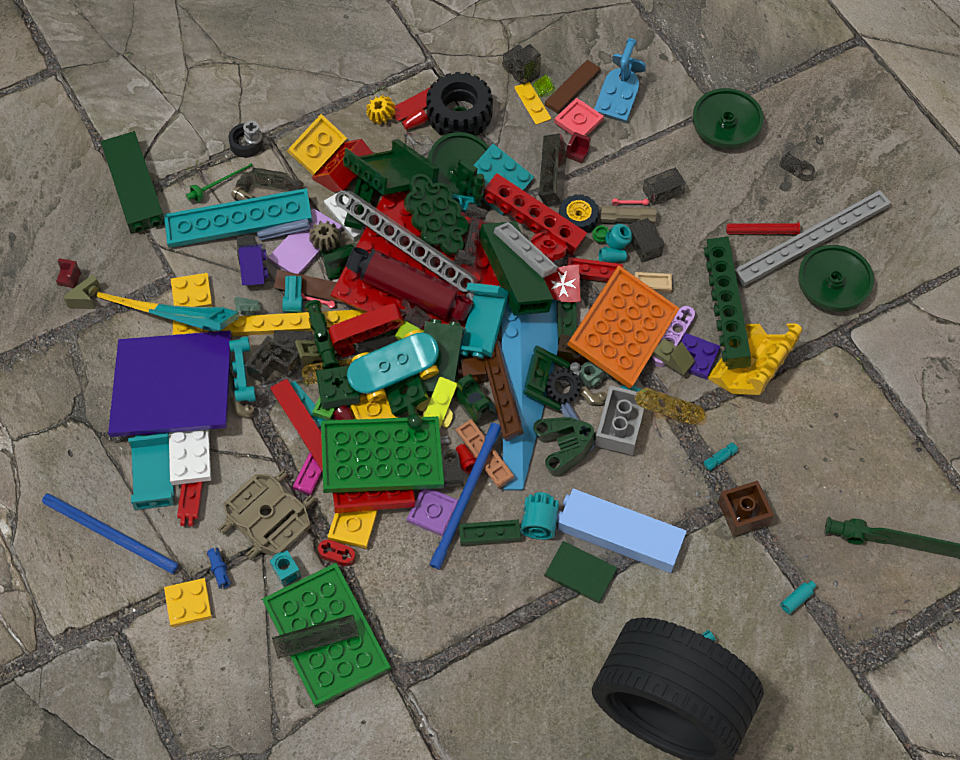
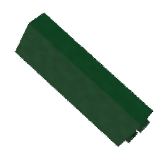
(133, 182)
(525, 286)

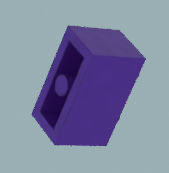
(252, 264)

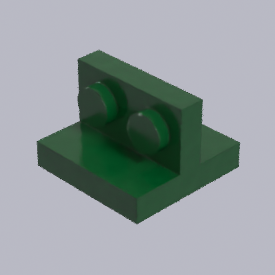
(336, 260)

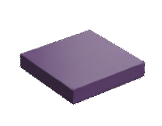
(432, 511)

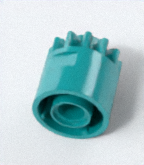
(539, 516)

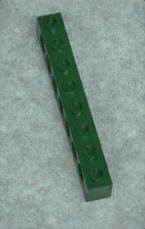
(728, 303)

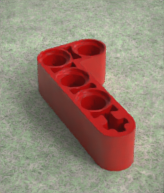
(364, 327)

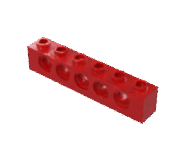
(531, 206)

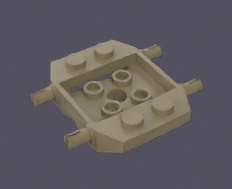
(245, 508)

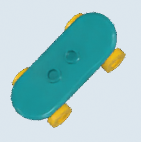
(393, 363)

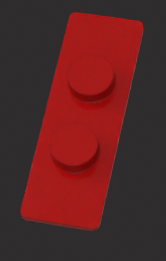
(408, 106)

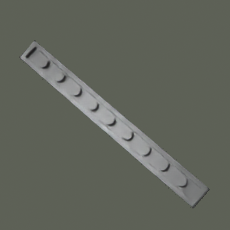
(812, 238)

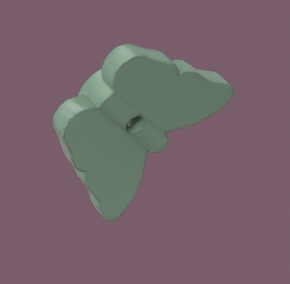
(247, 306)

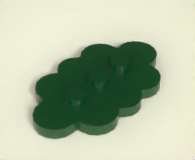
(436, 214)

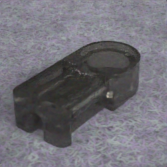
(795, 167)

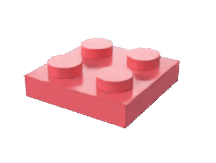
(578, 118)

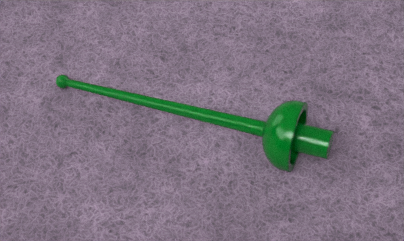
(197, 192)

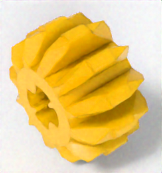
(380, 109)

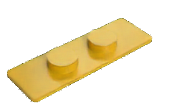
(532, 103)

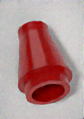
(415, 119)
(466, 458)

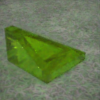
(543, 85)

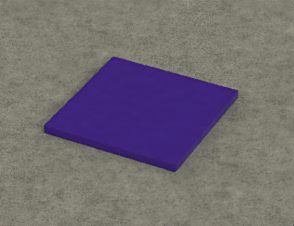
(171, 384)

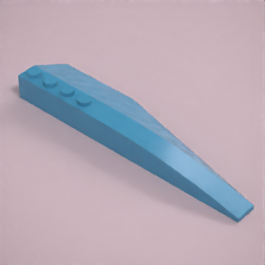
(518, 341)

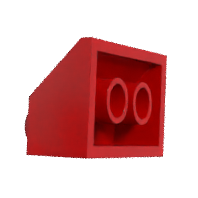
(333, 173)

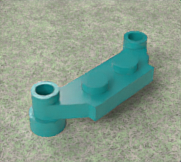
(242, 390)

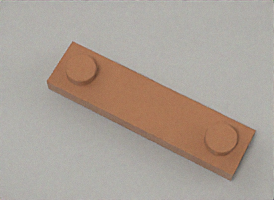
(494, 465)

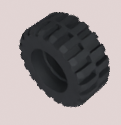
(459, 88)

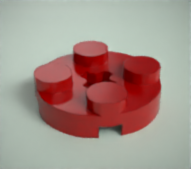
(550, 245)

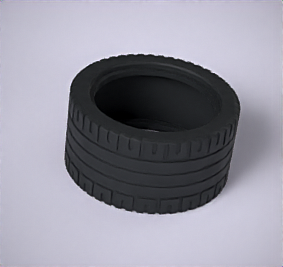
(678, 690)

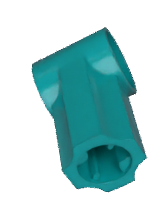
(293, 295)

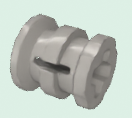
(255, 133)

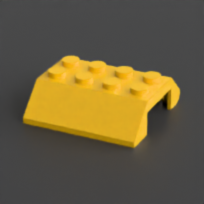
(767, 355)

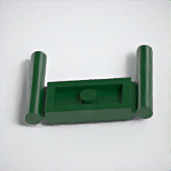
(538, 376)

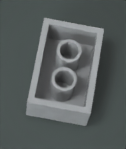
(620, 421)

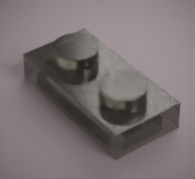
(289, 337)

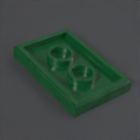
(581, 572)

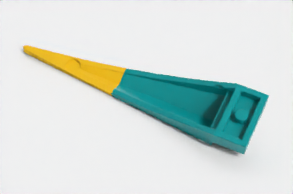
(202, 317)

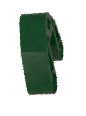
(571, 440)

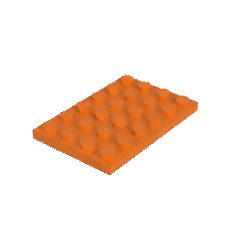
(623, 327)

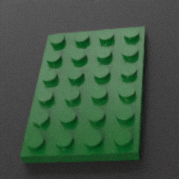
(380, 455)
(336, 666)

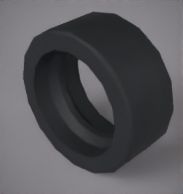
(242, 151)

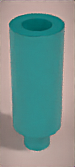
(797, 597)

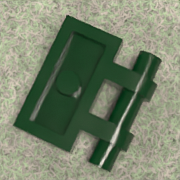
(469, 181)

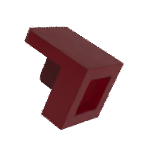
(578, 147)
(68, 274)

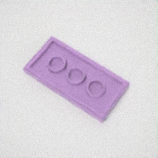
(296, 250)

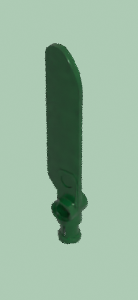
(857, 532)

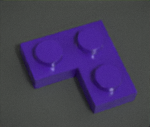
(703, 353)

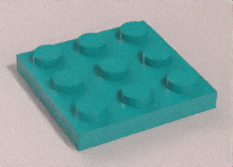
(497, 161)

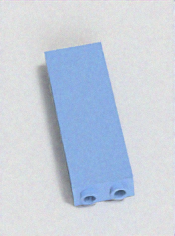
(621, 530)

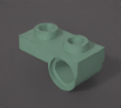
(595, 379)

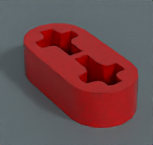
(339, 549)

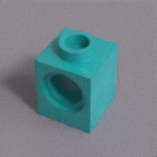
(288, 575)

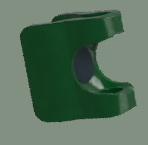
(472, 398)

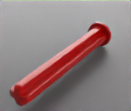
(763, 228)

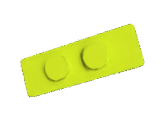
(441, 399)

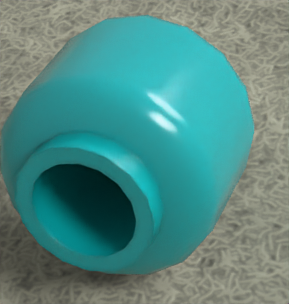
(618, 236)

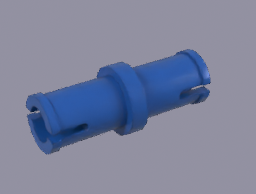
(218, 568)

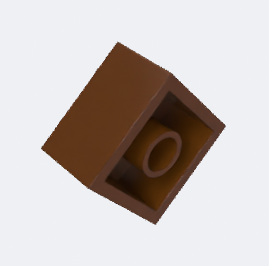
(745, 508)

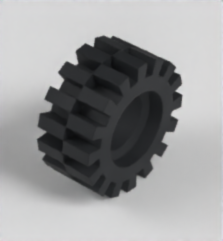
(571, 378)

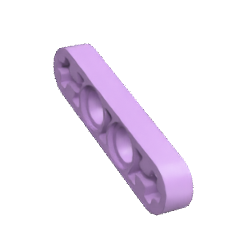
(674, 336)

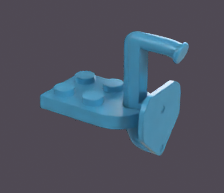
(619, 95)

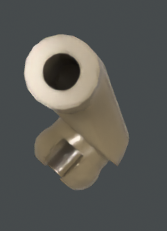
(593, 398)
(241, 410)

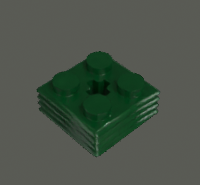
(330, 394)

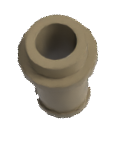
(238, 193)

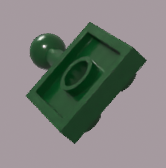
(401, 403)

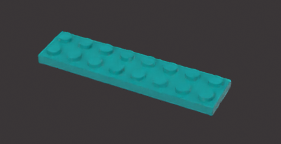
(236, 217)

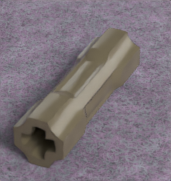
(612, 214)

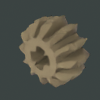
(324, 236)

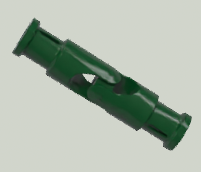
(319, 326)

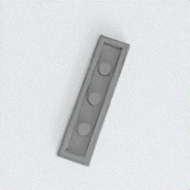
(525, 249)

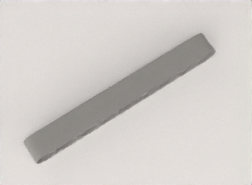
(397, 239)

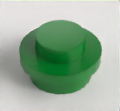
(599, 233)

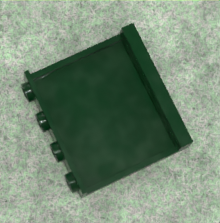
(392, 169)

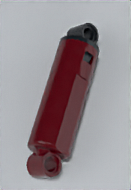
(409, 283)

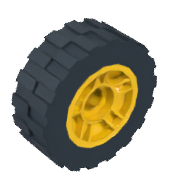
(581, 205)

